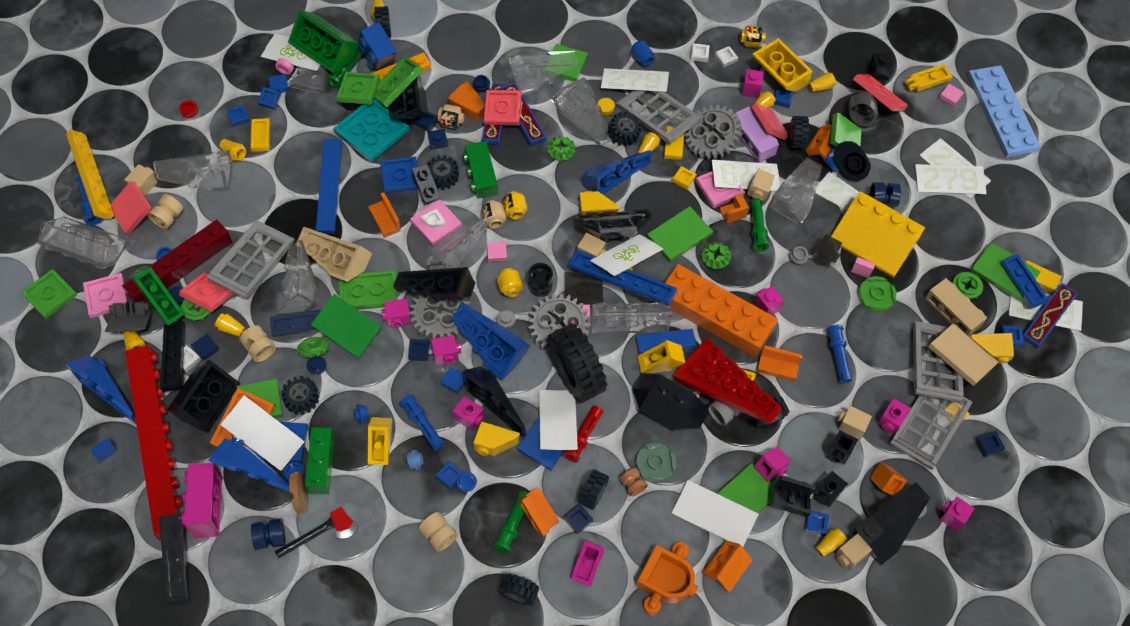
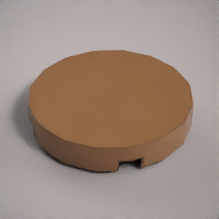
(300, 494)

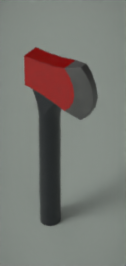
(338, 519)

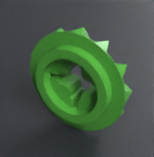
(554, 149)
(708, 255)
(975, 287)
(190, 312)
(313, 347)

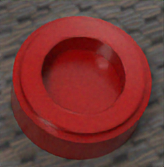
(188, 109)

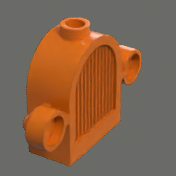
(667, 577)

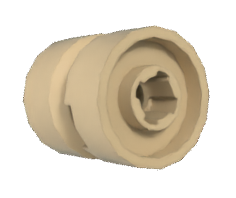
(166, 210)
(257, 343)
(436, 529)

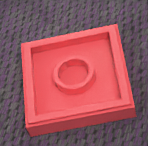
(502, 107)
(770, 121)
(130, 207)
(205, 293)

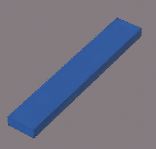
(329, 186)
(626, 280)

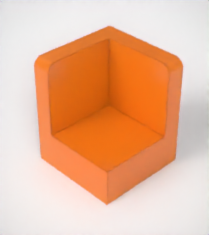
(736, 210)
(888, 479)

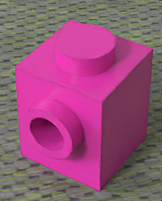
(752, 83)
(769, 300)
(396, 313)
(445, 350)
(468, 413)
(894, 416)
(772, 464)
(956, 513)

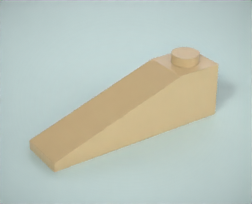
(335, 255)

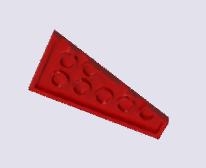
(725, 381)

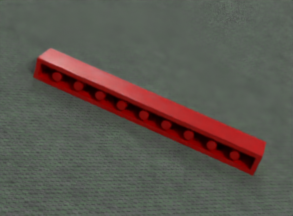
(153, 435)

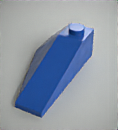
(610, 174)
(495, 344)
(98, 380)
(240, 458)

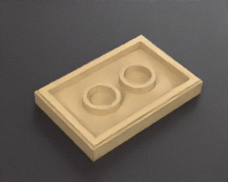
(963, 354)

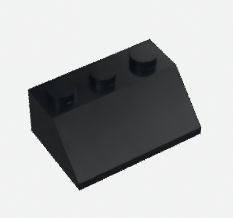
(204, 396)

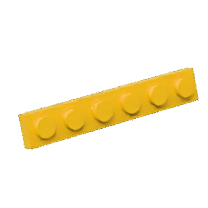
(90, 175)

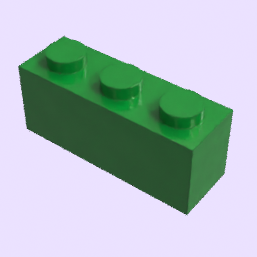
(480, 169)
(156, 294)
(320, 461)

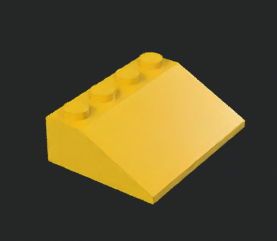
(877, 234)

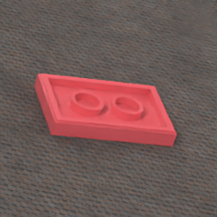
(880, 92)

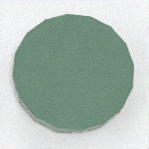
(655, 462)

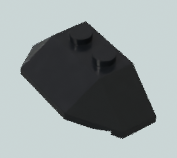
(410, 103)
(614, 224)
(668, 402)

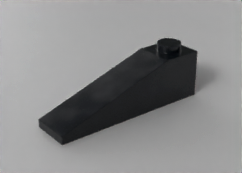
(437, 282)
(487, 390)
(892, 523)

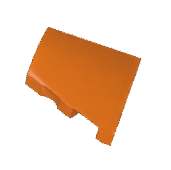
(468, 101)

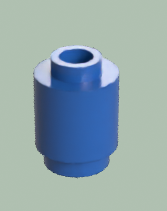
(643, 53)

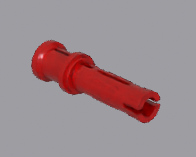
(583, 434)

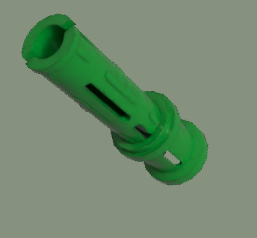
(338, 76)
(759, 231)
(509, 530)

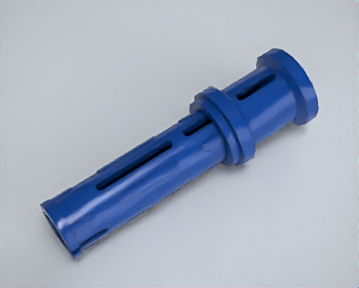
(86, 207)
(838, 346)
(416, 415)

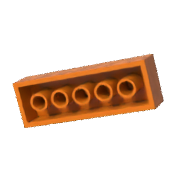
(720, 311)

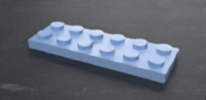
(1003, 111)

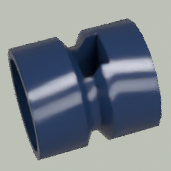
(886, 194)
(268, 534)

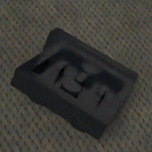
(791, 495)

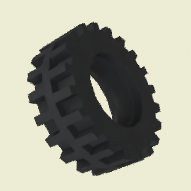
(577, 363)

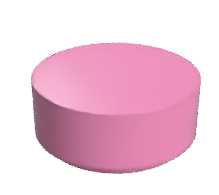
(284, 66)

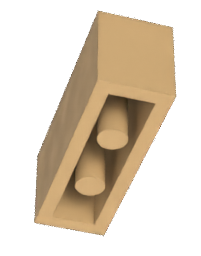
(956, 307)

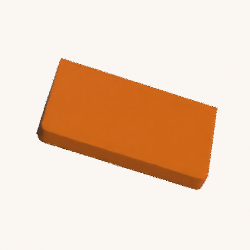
(821, 142)
(385, 217)
(779, 363)
(538, 511)
(728, 565)

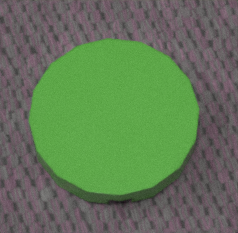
(877, 294)

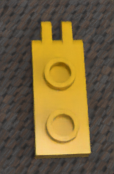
(929, 78)

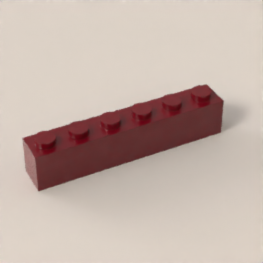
(185, 258)

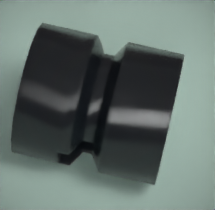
(540, 279)

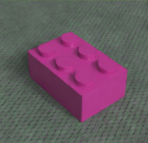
(202, 500)

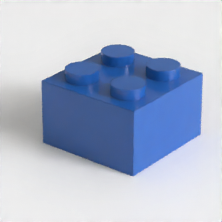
(376, 47)

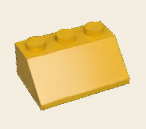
(784, 65)

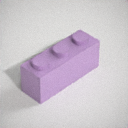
(755, 137)

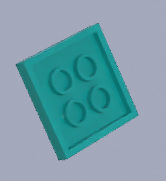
(371, 130)

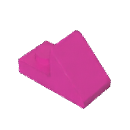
(588, 563)

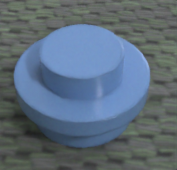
(415, 460)

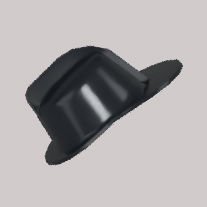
(852, 160)

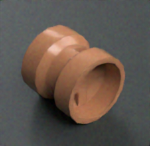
(633, 482)

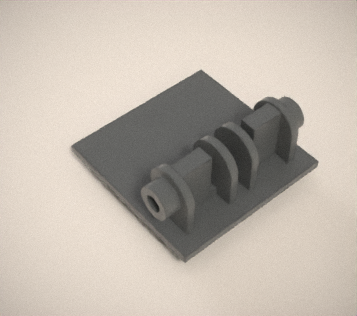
(128, 318)

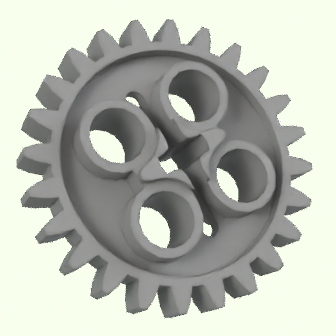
(723, 120)
(572, 313)
(436, 327)

